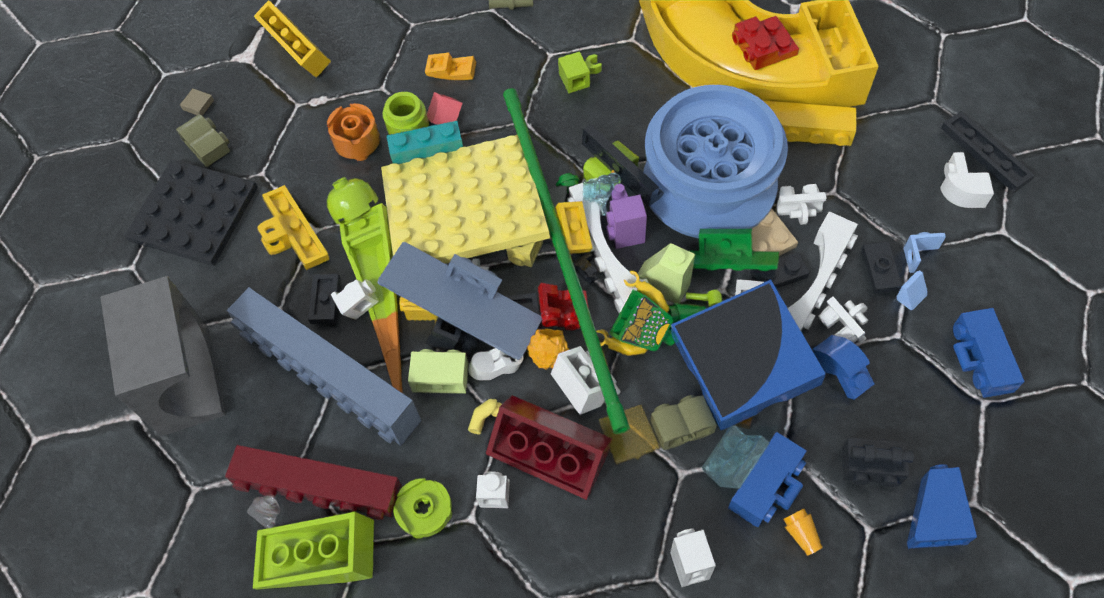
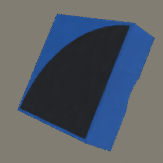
(747, 354)

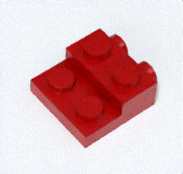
(764, 41)

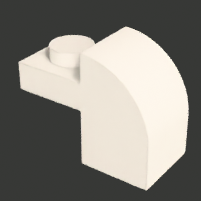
(965, 188)

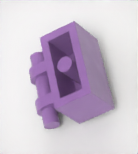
(626, 219)

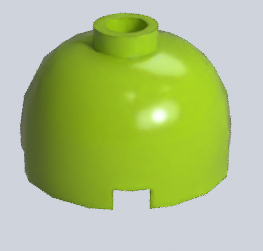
(349, 199)

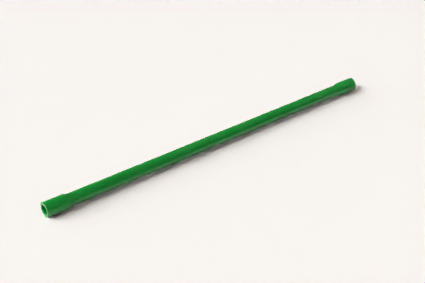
(614, 407)

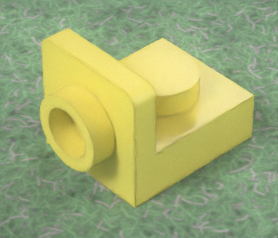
(524, 254)

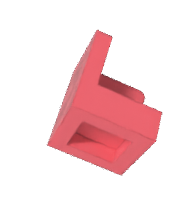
(443, 109)

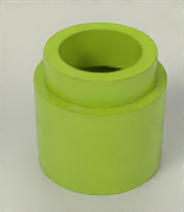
(404, 113)

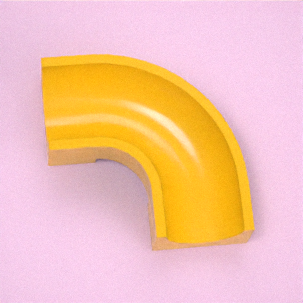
(831, 63)

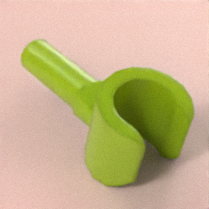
(713, 297)

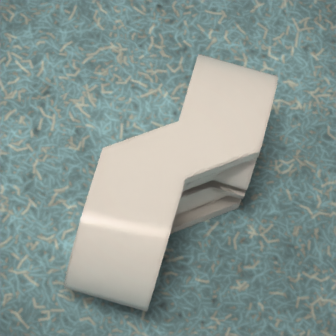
(492, 364)

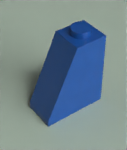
(941, 511)

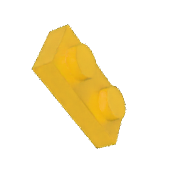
(574, 226)

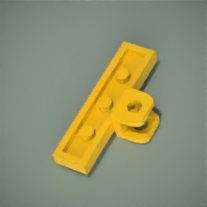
(290, 228)

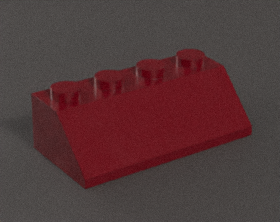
(548, 446)

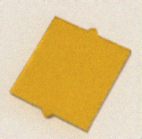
(635, 441)

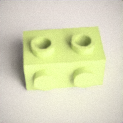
(438, 371)

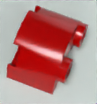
(557, 307)

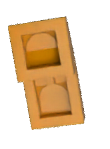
(444, 67)

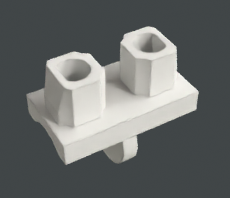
(800, 205)
(836, 313)

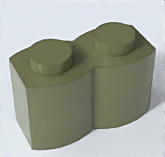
(203, 140)
(682, 422)

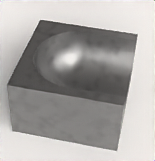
(161, 356)

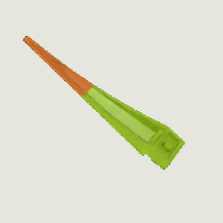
(369, 252)

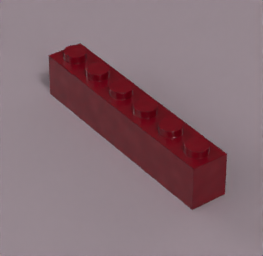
(313, 481)

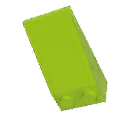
(315, 552)

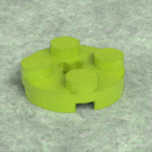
(438, 513)

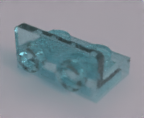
(734, 457)

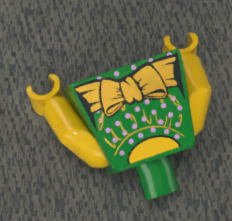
(642, 321)

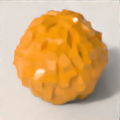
(546, 346)

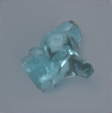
(600, 189)

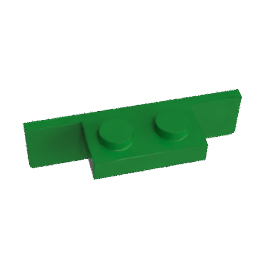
(731, 251)

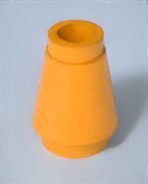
(803, 530)

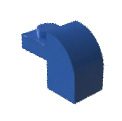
(847, 362)

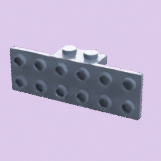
(462, 297)

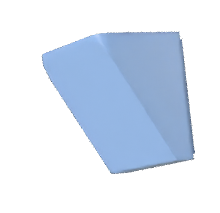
(913, 291)

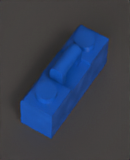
(987, 352)
(759, 491)

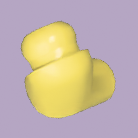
(480, 413)

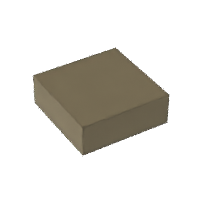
(197, 102)

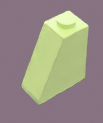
(669, 272)

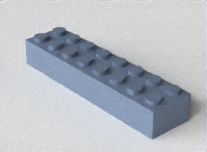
(325, 366)

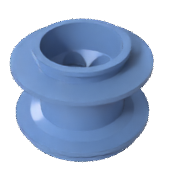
(732, 146)

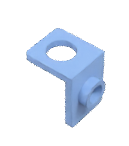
(919, 242)

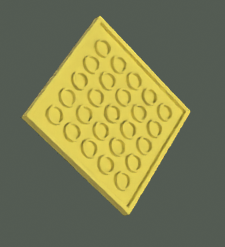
(464, 201)

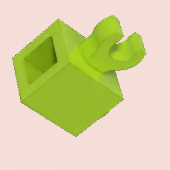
(576, 72)

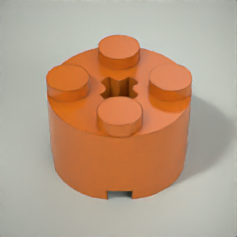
(353, 131)

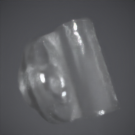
(264, 510)

